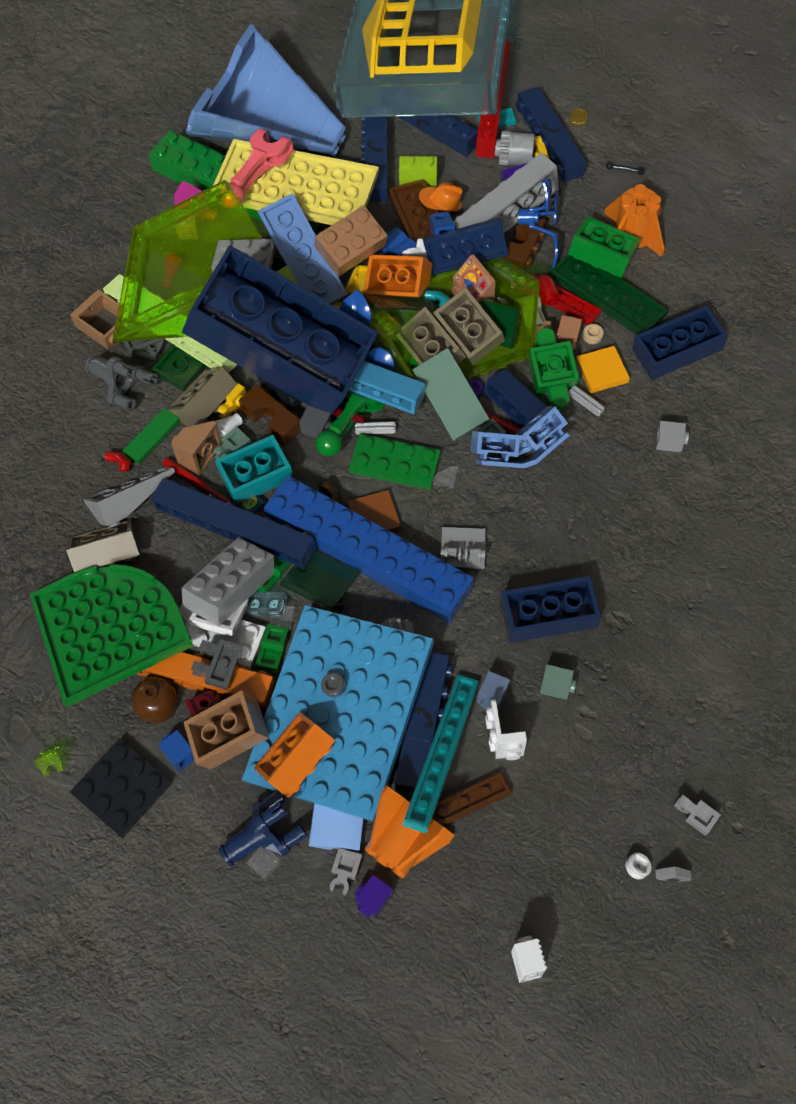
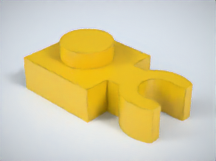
(539, 147)
(232, 403)

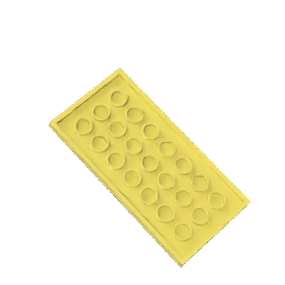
(321, 185)

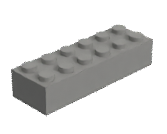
(518, 192)

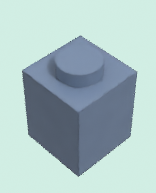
(493, 688)

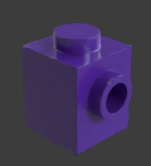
(372, 897)

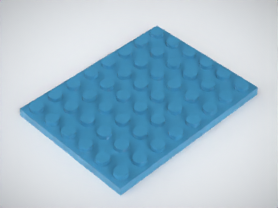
(366, 721)

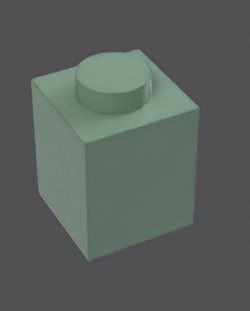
(557, 682)

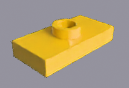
(357, 280)

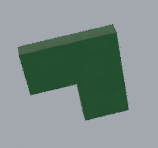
(505, 317)

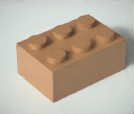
(350, 240)
(226, 730)

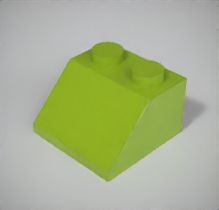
(417, 168)

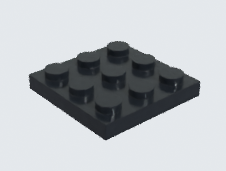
(120, 788)

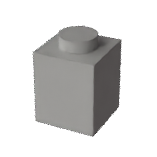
(671, 436)

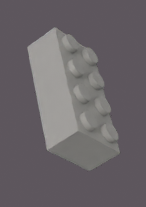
(228, 581)

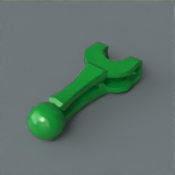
(330, 441)

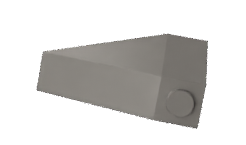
(116, 504)

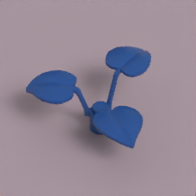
(531, 216)
(358, 308)

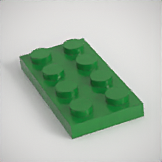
(394, 461)

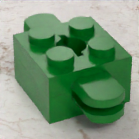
(552, 368)

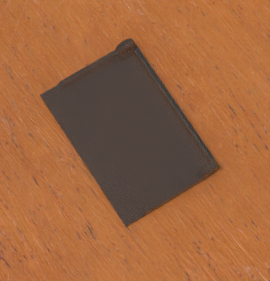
(398, 303)

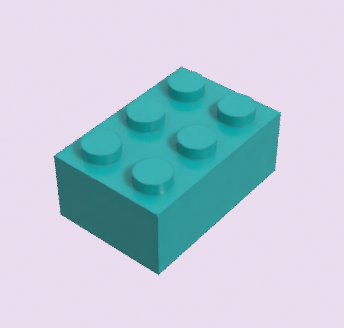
(253, 469)

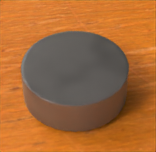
(333, 685)

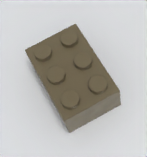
(469, 326)

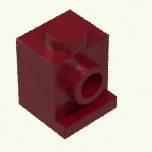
(194, 704)

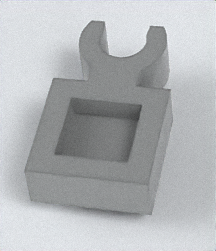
(345, 867)

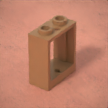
(83, 315)

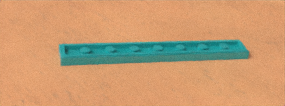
(440, 755)

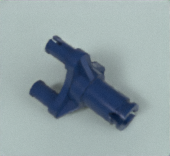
(261, 832)

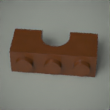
(522, 254)
(259, 403)

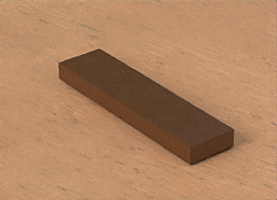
(471, 799)

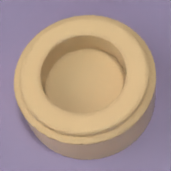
(593, 334)

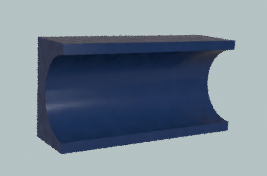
(279, 331)

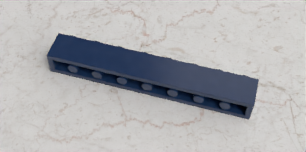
(233, 522)

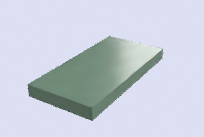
(451, 394)

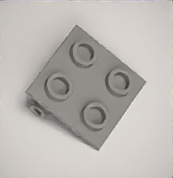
(463, 547)

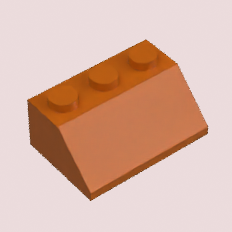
(397, 275)
(294, 755)

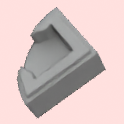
(673, 872)

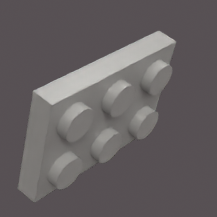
(259, 249)

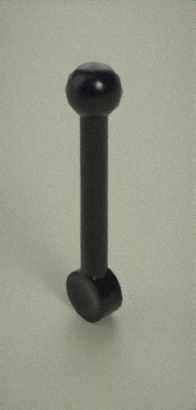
(640, 171)

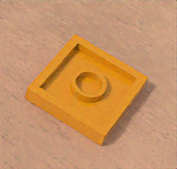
(602, 369)

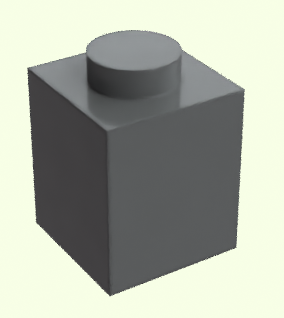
(314, 421)

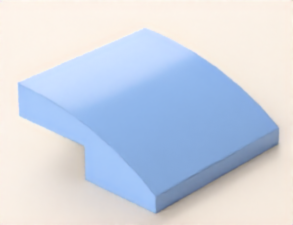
(334, 829)

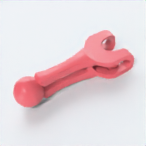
(262, 157)

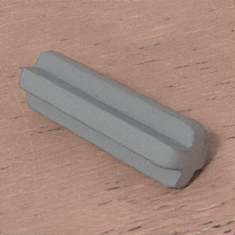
(586, 400)
(383, 427)

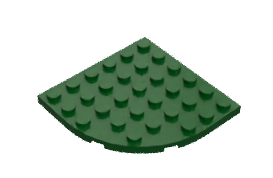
(107, 627)

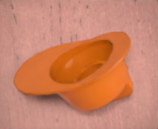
(443, 197)

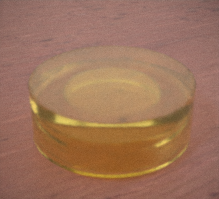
(578, 117)

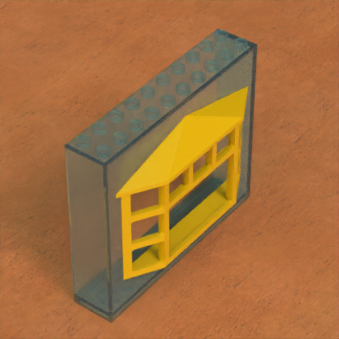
(426, 90)

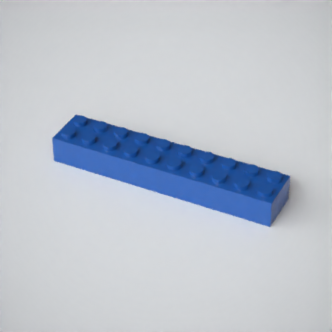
(371, 549)

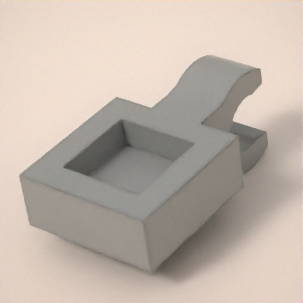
(700, 815)

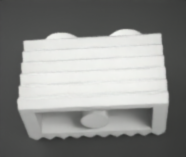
(528, 959)

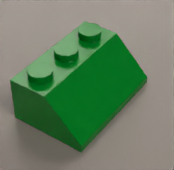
(604, 246)

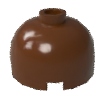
(155, 700)

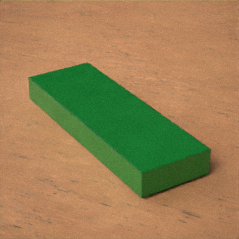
(151, 436)

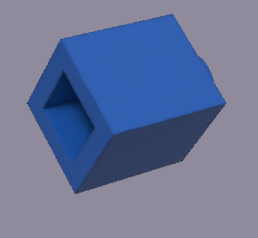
(176, 750)

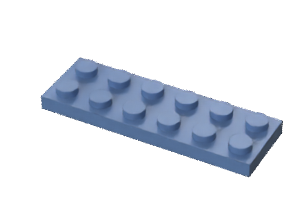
(296, 246)

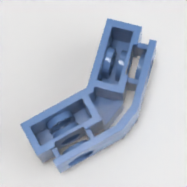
(529, 438)

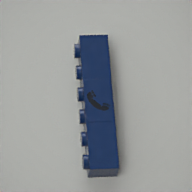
(545, 123)
(447, 131)
(376, 154)
(423, 722)

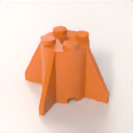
(638, 215)
(398, 845)

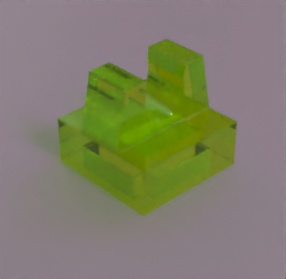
(48, 758)

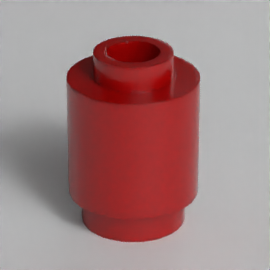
(548, 291)

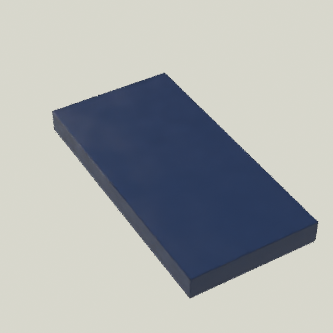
(453, 248)

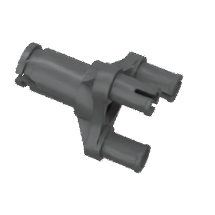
(119, 378)

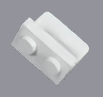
(504, 745)

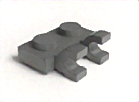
(223, 663)

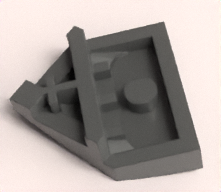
(145, 348)

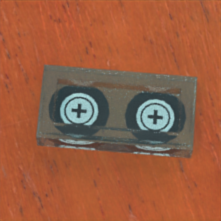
(266, 604)

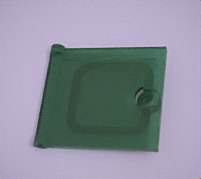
(322, 582)

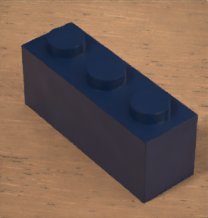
(513, 397)

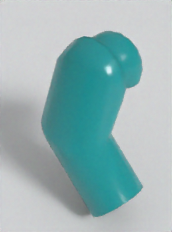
(437, 296)

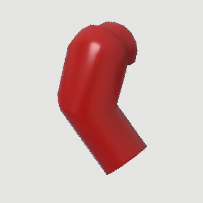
(120, 458)

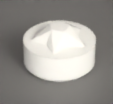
(638, 866)

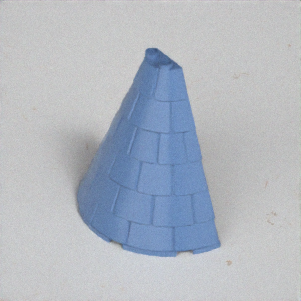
(267, 95)

